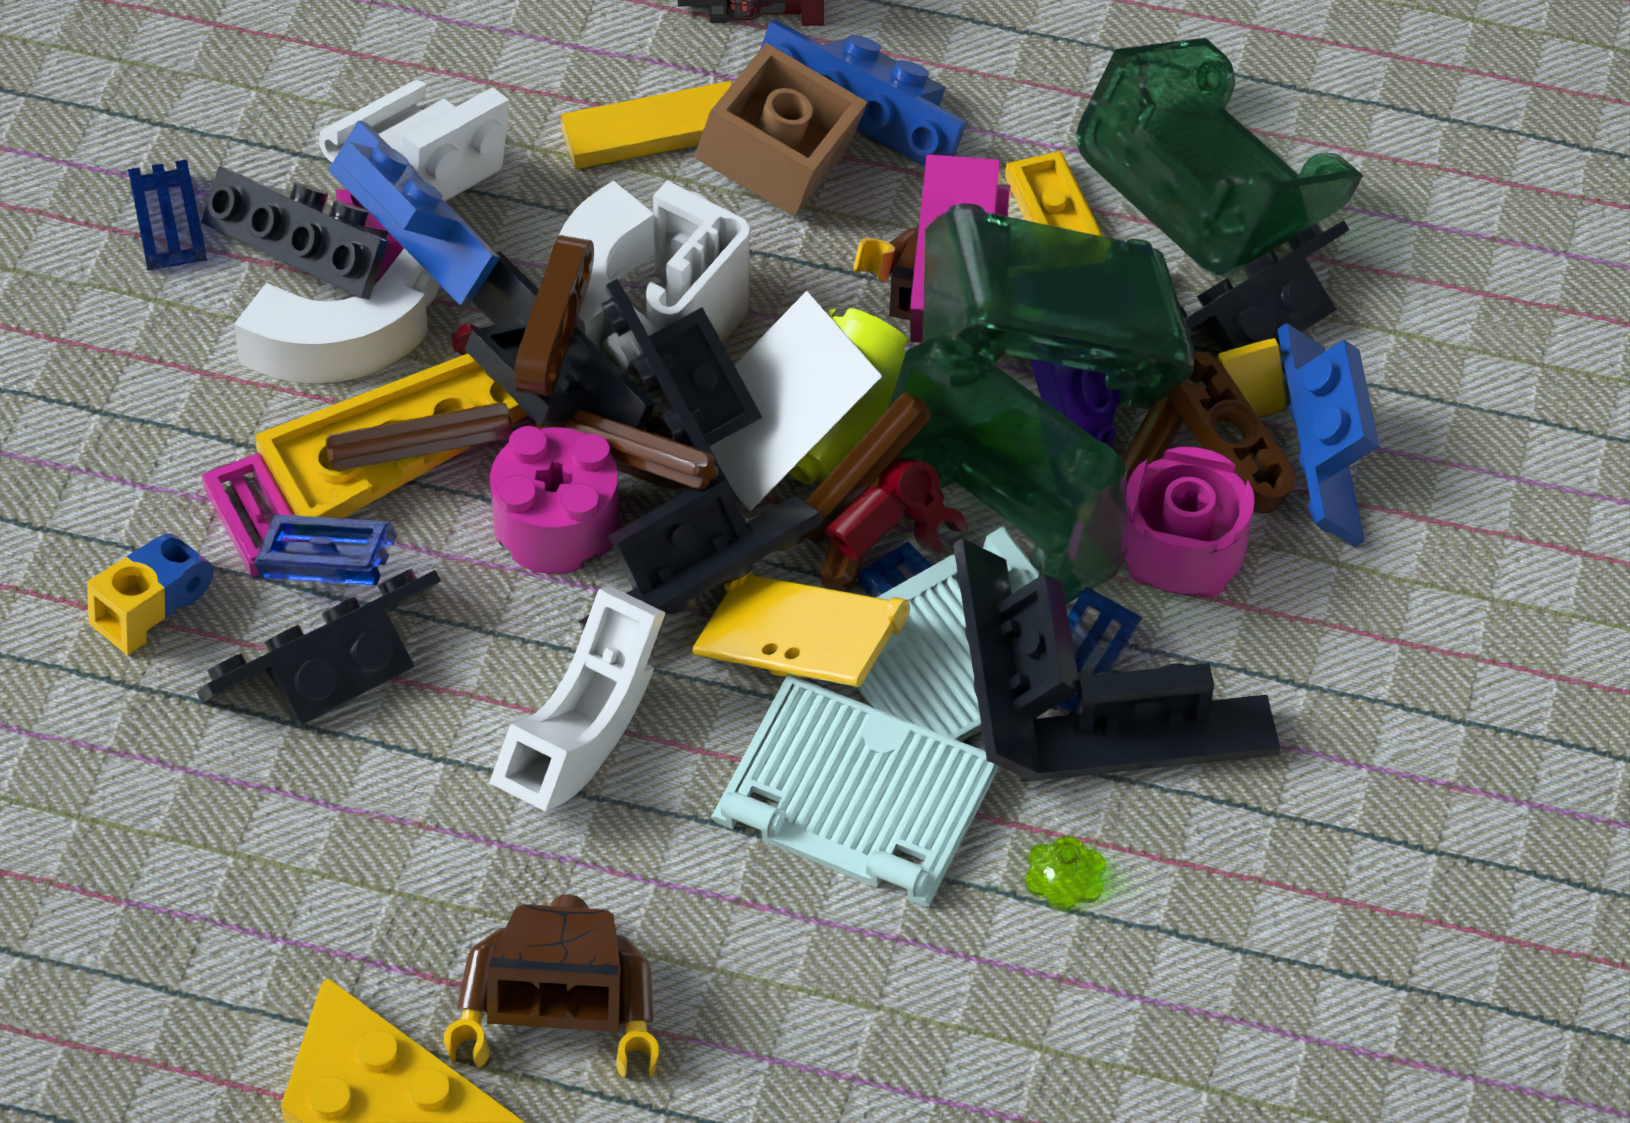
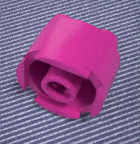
(554, 498)
(1188, 522)

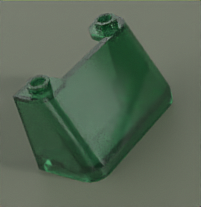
(1194, 169)
(1057, 300)
(1020, 461)

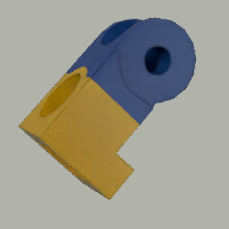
(146, 590)

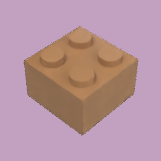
(780, 129)

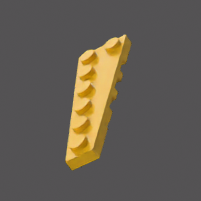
(298, 452)

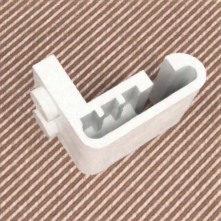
(442, 143)
(701, 258)

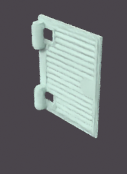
(923, 676)
(857, 789)

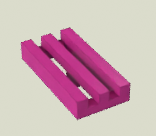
(233, 474)

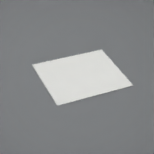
(803, 383)

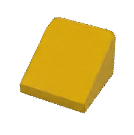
(1258, 375)

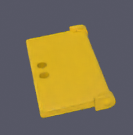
(808, 627)

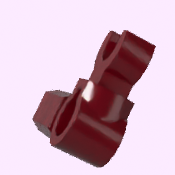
(903, 487)

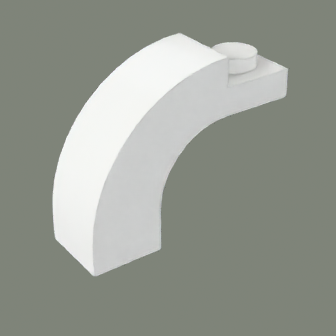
(622, 241)
(340, 338)
(570, 737)

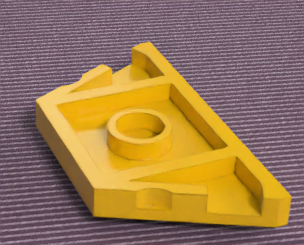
(370, 1072)

